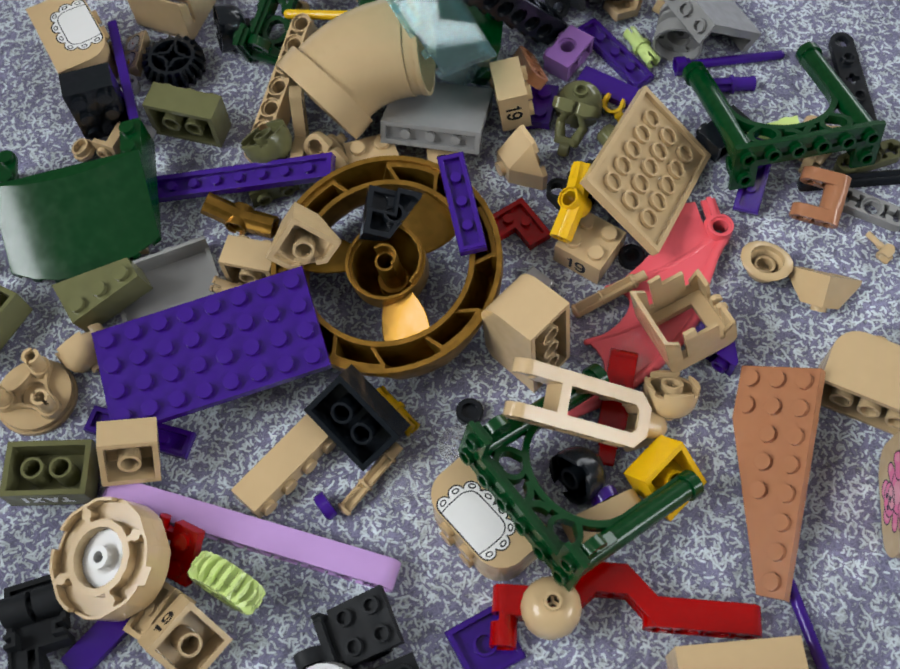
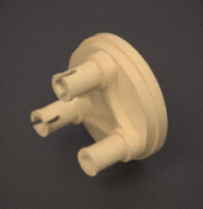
(37, 395)

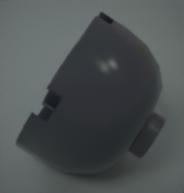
(227, 21)
(579, 472)

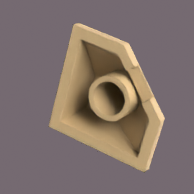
(519, 161)
(302, 239)
(822, 289)

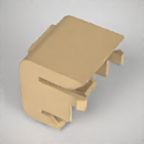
(172, 17)
(673, 298)

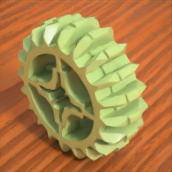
(226, 582)

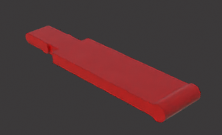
(620, 371)

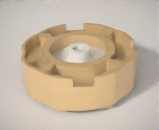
(110, 560)

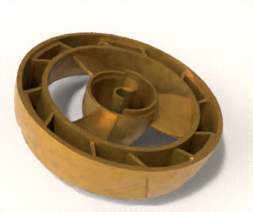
(397, 270)

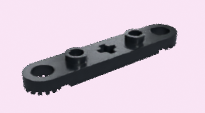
(848, 65)

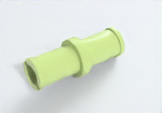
(641, 47)

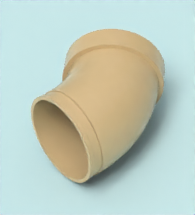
(360, 65)

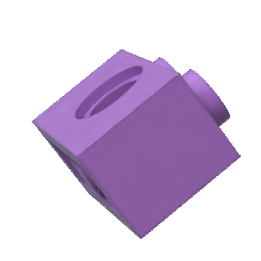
(568, 53)

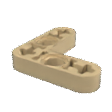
(299, 120)

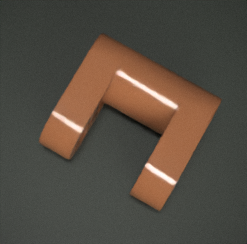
(832, 200)

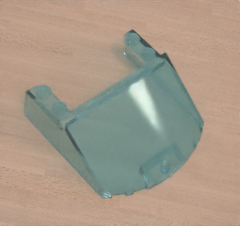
(448, 36)

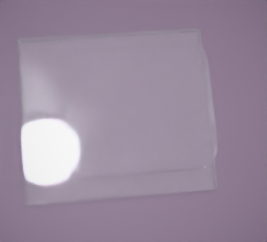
(405, 481)

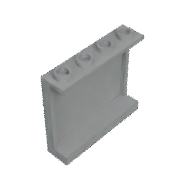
(715, 16)
(444, 121)
(177, 277)

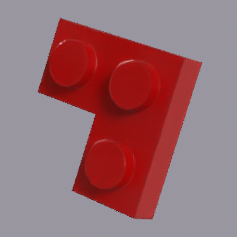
(523, 221)

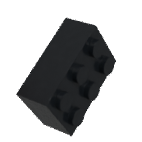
(94, 99)
(357, 417)

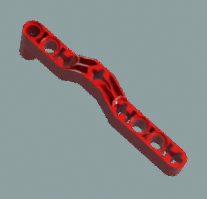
(657, 612)

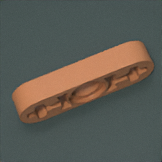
(535, 73)

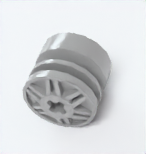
(673, 38)

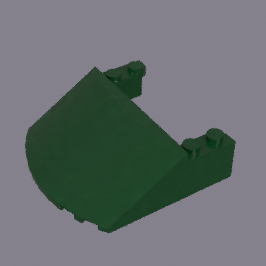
(83, 212)

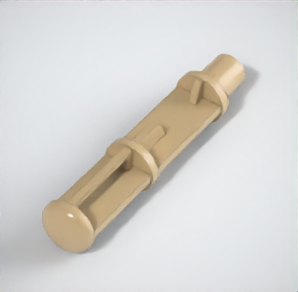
(608, 294)
(369, 479)

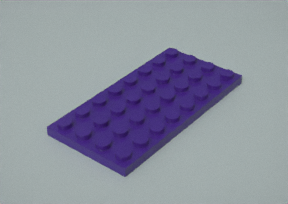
(212, 349)

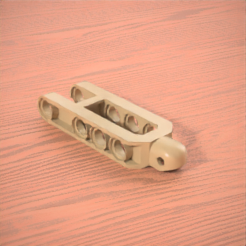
(556, 404)

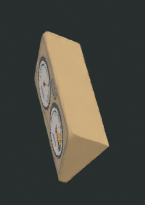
(134, 49)

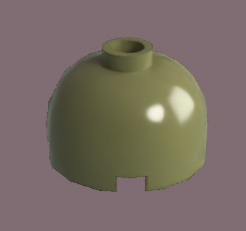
(582, 92)
(269, 143)

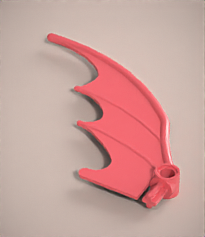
(687, 248)

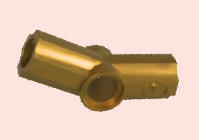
(240, 217)

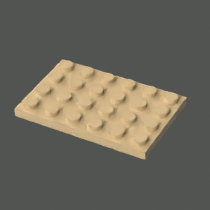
(646, 170)

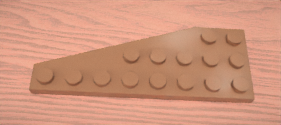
(775, 446)

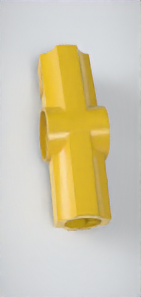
(573, 204)

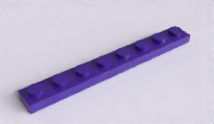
(245, 177)

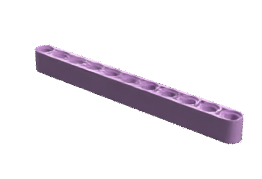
(267, 537)

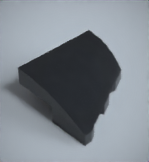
(386, 211)

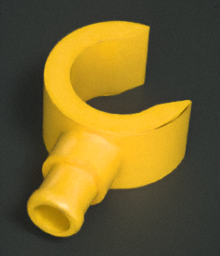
(617, 113)

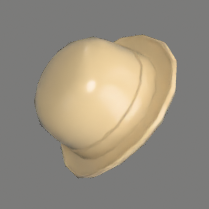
(766, 261)

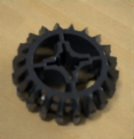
(178, 59)

